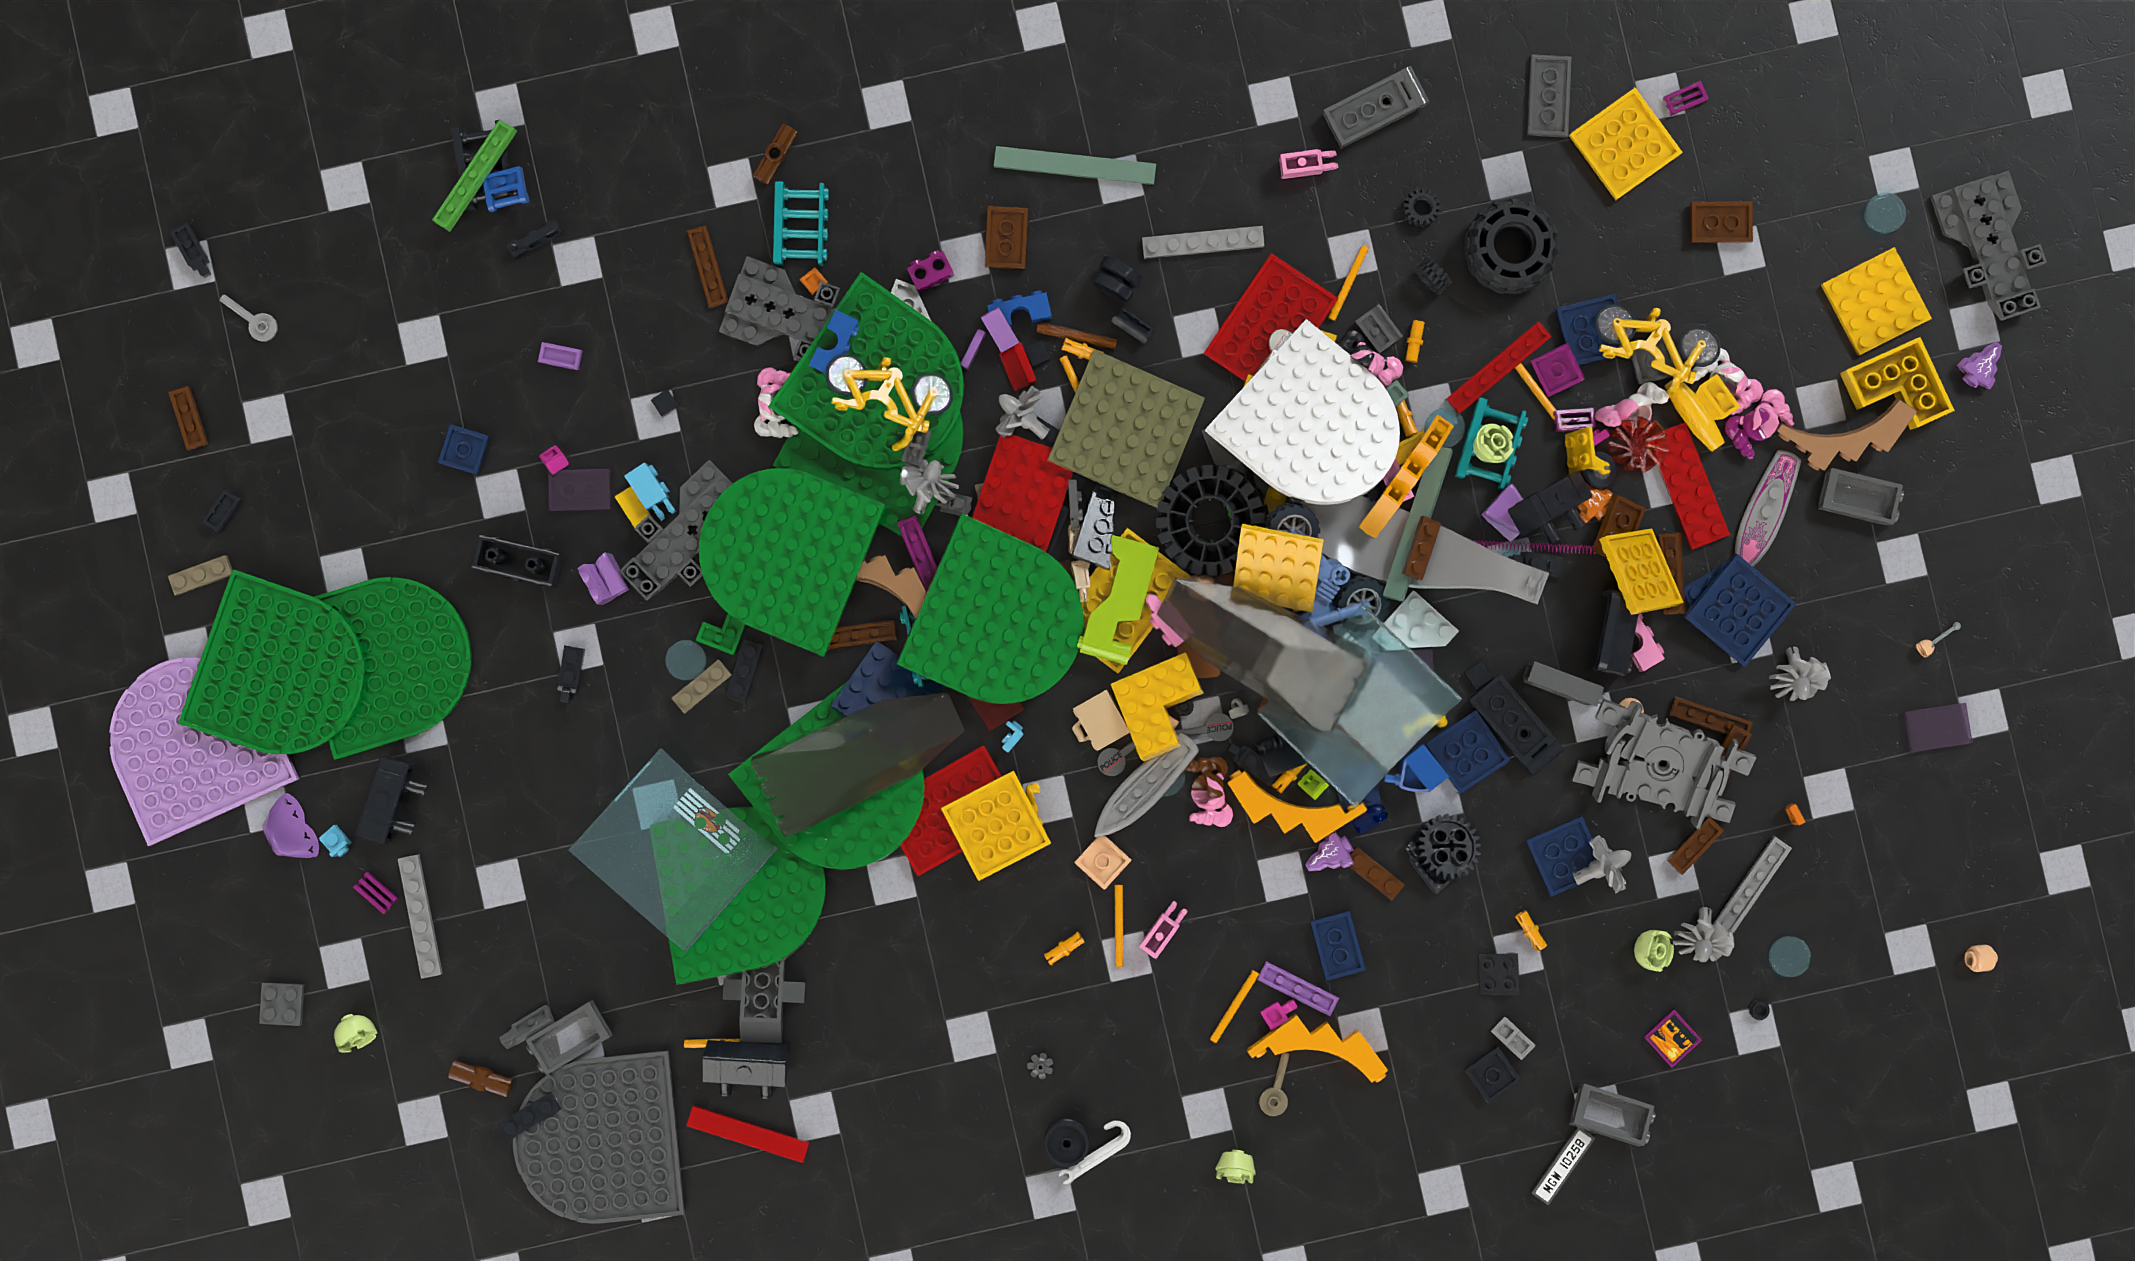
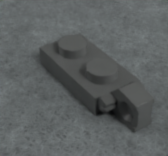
(527, 1027)

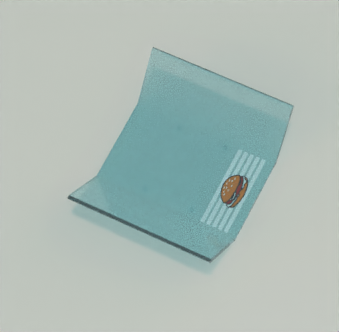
(1383, 719)
(672, 850)

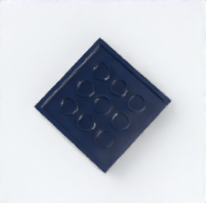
(1740, 610)
(879, 679)

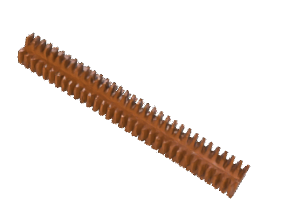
(1075, 335)

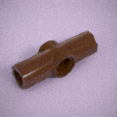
(782, 143)
(480, 1078)

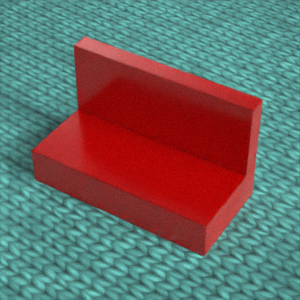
(1018, 367)

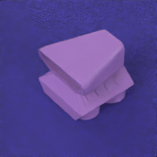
(1498, 514)
(603, 579)

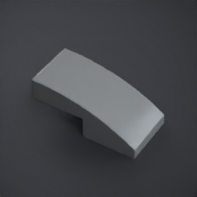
(1513, 1038)

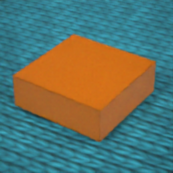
(812, 280)
(1794, 814)

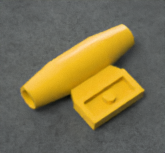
(1702, 408)

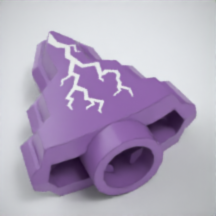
(1981, 366)
(1331, 853)

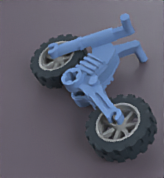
(1330, 570)

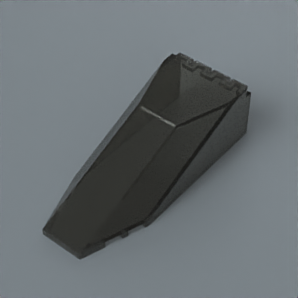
(1267, 648)
(854, 757)

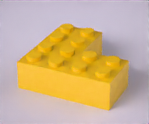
(1907, 375)
(1146, 699)

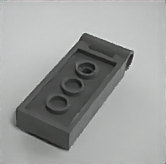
(1365, 111)

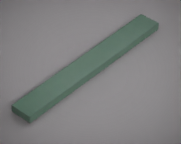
(1074, 165)
(1422, 506)

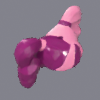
(1759, 423)

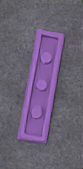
(1298, 988)

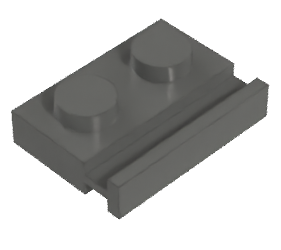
(1378, 329)
(1074, 498)

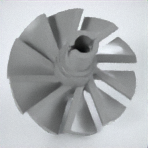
(1021, 413)
(926, 483)
(1802, 676)
(1606, 864)
(1705, 939)

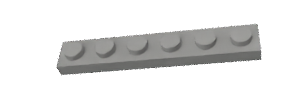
(1203, 242)
(1753, 884)
(420, 916)

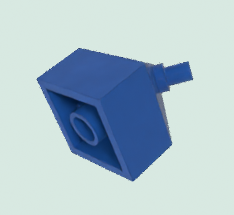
(1418, 771)

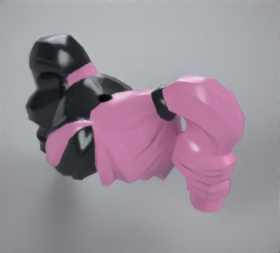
(1371, 360)

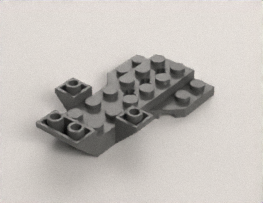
(1997, 265)
(769, 286)
(673, 549)
(762, 1001)

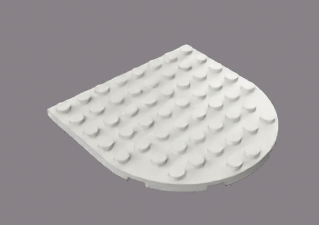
(1312, 422)

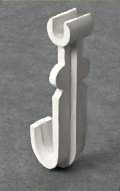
(1100, 1154)

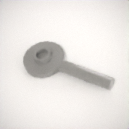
(261, 326)

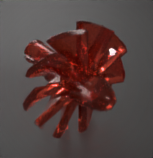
(1646, 446)

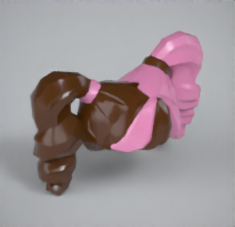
(1209, 793)

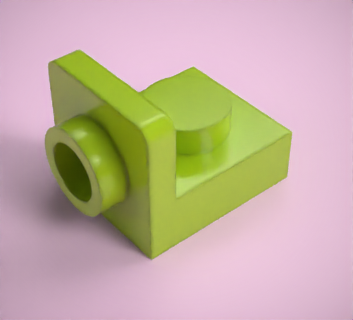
(1312, 784)

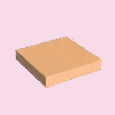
(1102, 861)

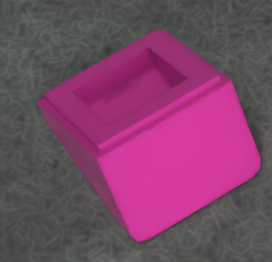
(554, 459)

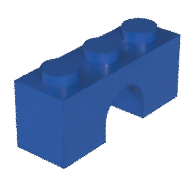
(1035, 304)
(844, 327)

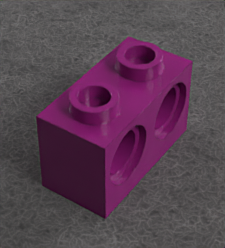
(932, 276)

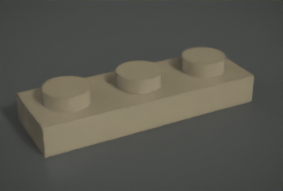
(200, 575)
(701, 686)

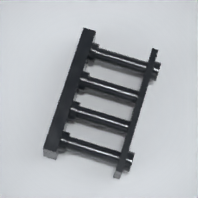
(464, 158)

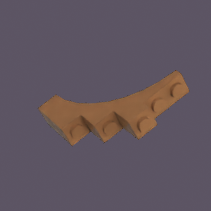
(1881, 432)
(904, 586)

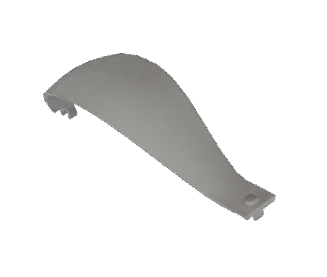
(1452, 564)

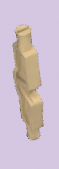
(1079, 568)

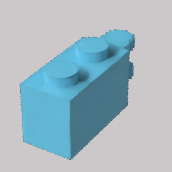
(648, 489)

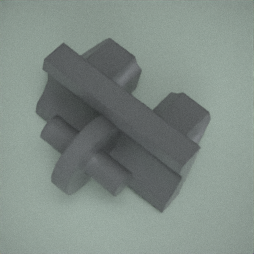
(915, 450)
(955, 506)

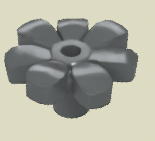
(1040, 1061)

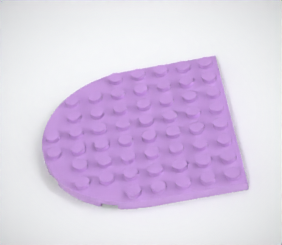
(177, 772)

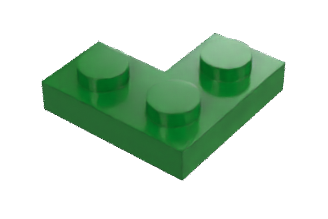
(724, 639)

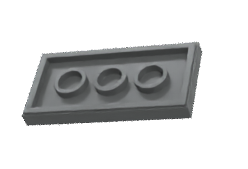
(1549, 96)

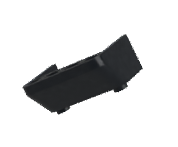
(1616, 637)

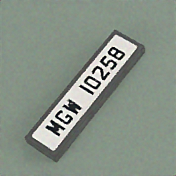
(1562, 1165)

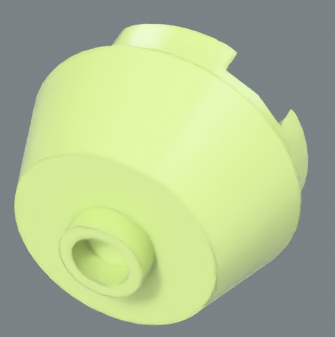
(1493, 443)
(1236, 1167)

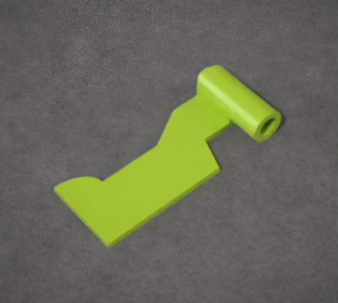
(1123, 603)

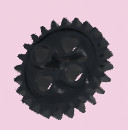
(1450, 866)

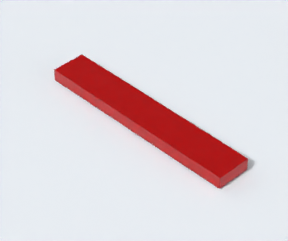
(1498, 367)
(748, 1134)

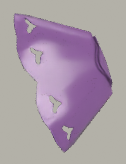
(287, 832)

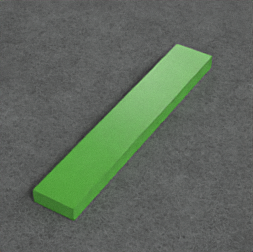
(474, 175)

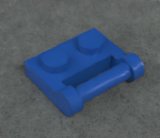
(504, 182)

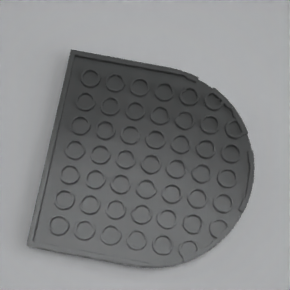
(611, 1143)

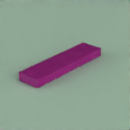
(918, 550)

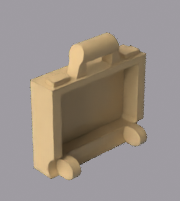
(1100, 720)

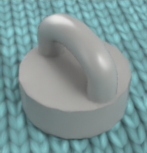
(1238, 711)

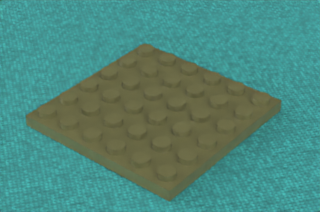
(1126, 428)

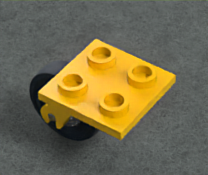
(1596, 467)

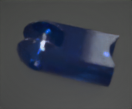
(1370, 819)

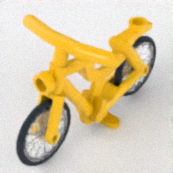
(1696, 345)
(929, 392)

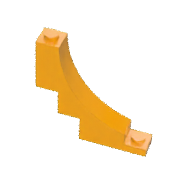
(1406, 476)
(1316, 820)
(1295, 1036)

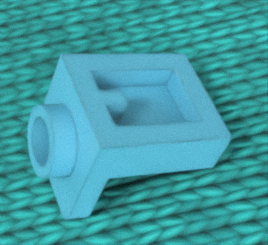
(1010, 740)
(335, 841)

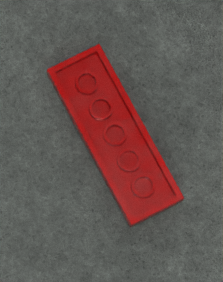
(1691, 490)

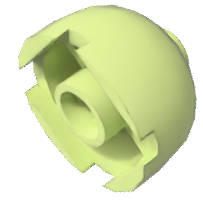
(1654, 950)
(354, 1032)

